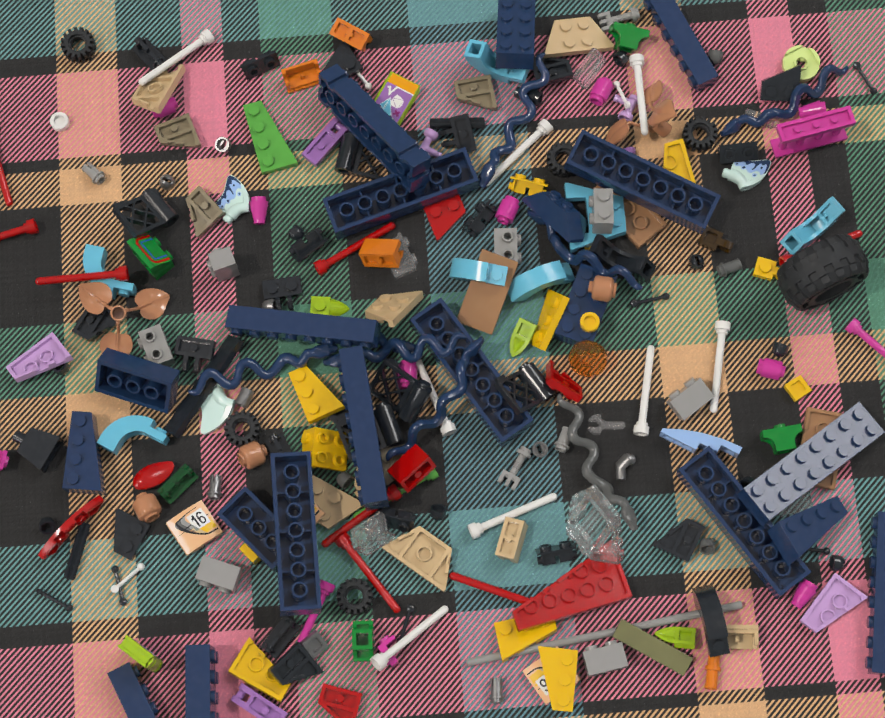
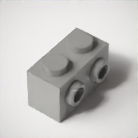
(602, 211)
(506, 243)
(222, 264)
(155, 345)
(689, 398)
(218, 574)
(604, 659)

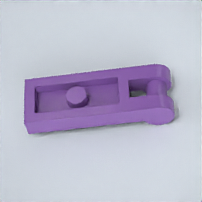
(324, 142)
(257, 704)

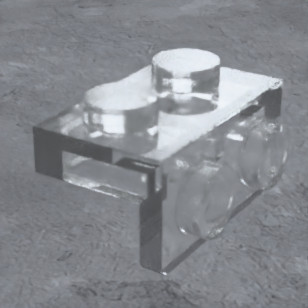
(408, 261)
(371, 534)

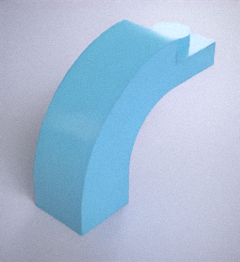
(484, 60)
(813, 227)
(94, 261)
(478, 271)
(538, 279)
(124, 428)

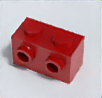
(411, 468)

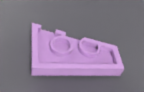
(39, 358)
(831, 603)

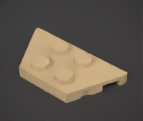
(576, 37)
(157, 92)
(393, 307)
(333, 502)
(423, 555)

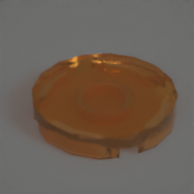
(588, 358)

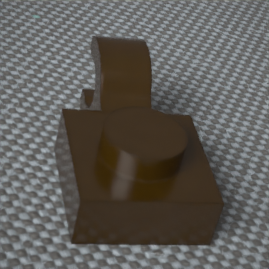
(712, 239)

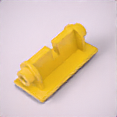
(521, 183)

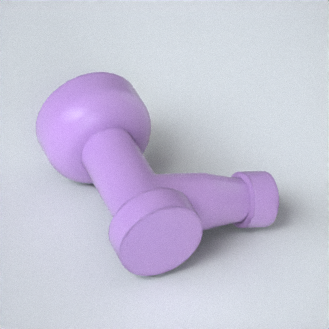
(627, 113)
(430, 135)

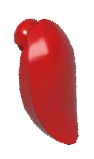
(153, 475)

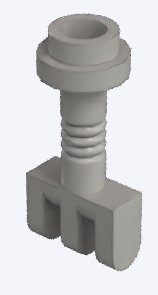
(608, 20)
(511, 475)

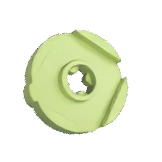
(802, 54)

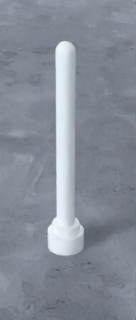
(205, 38)
(636, 62)
(543, 128)
(722, 329)
(447, 427)
(641, 427)
(477, 529)
(380, 660)

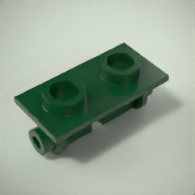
(177, 484)

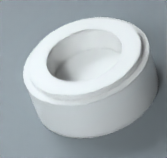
(59, 121)

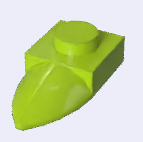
(327, 306)
(522, 336)
(680, 636)

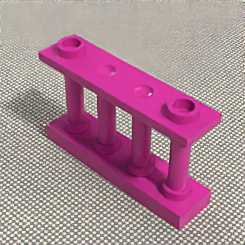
(812, 131)

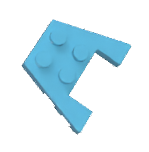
(579, 193)

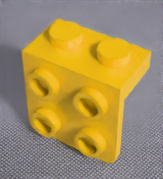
(325, 448)

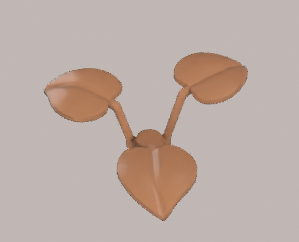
(658, 120)
(96, 297)

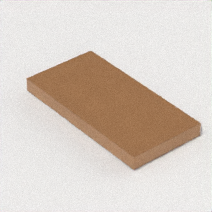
(640, 223)
(485, 300)
(815, 421)

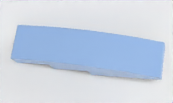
(692, 440)

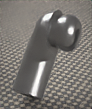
(621, 465)

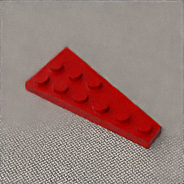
(580, 590)

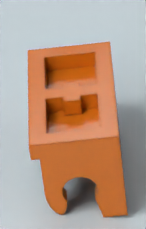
(350, 34)
(301, 76)
(381, 253)

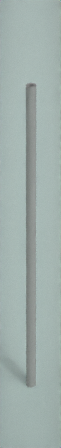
(601, 634)

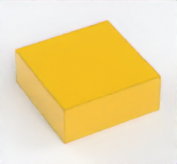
(797, 388)
(249, 554)

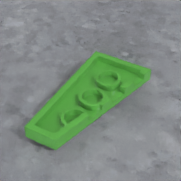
(269, 144)

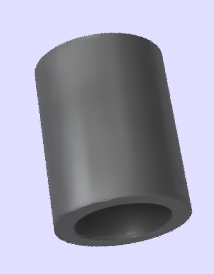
(244, 397)

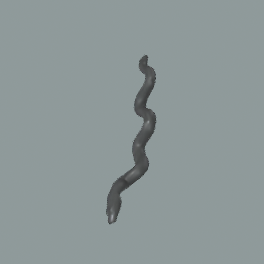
(627, 511)

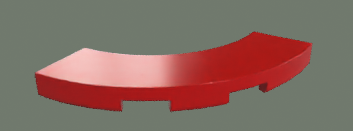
(77, 518)

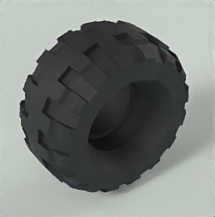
(822, 272)

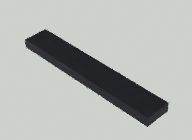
(191, 403)

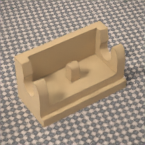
(511, 539)
(743, 636)

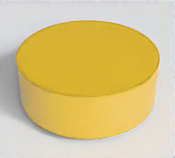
(589, 322)

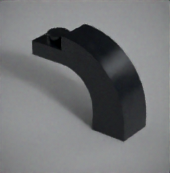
(609, 256)
(713, 620)

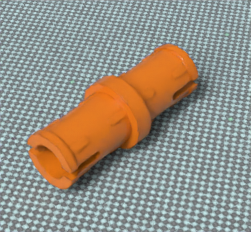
(712, 670)

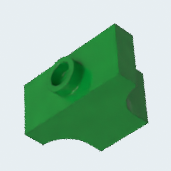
(627, 36)
(781, 438)
(362, 641)

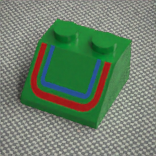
(151, 255)

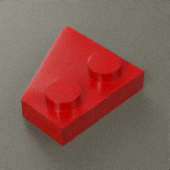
(444, 215)
(562, 383)
(340, 701)

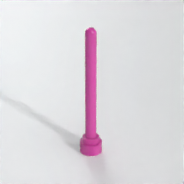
(855, 328)
(325, 588)

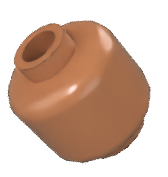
(602, 288)
(252, 455)
(147, 507)

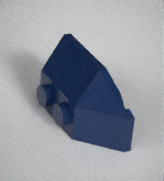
(558, 214)

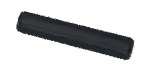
(444, 123)
(77, 551)

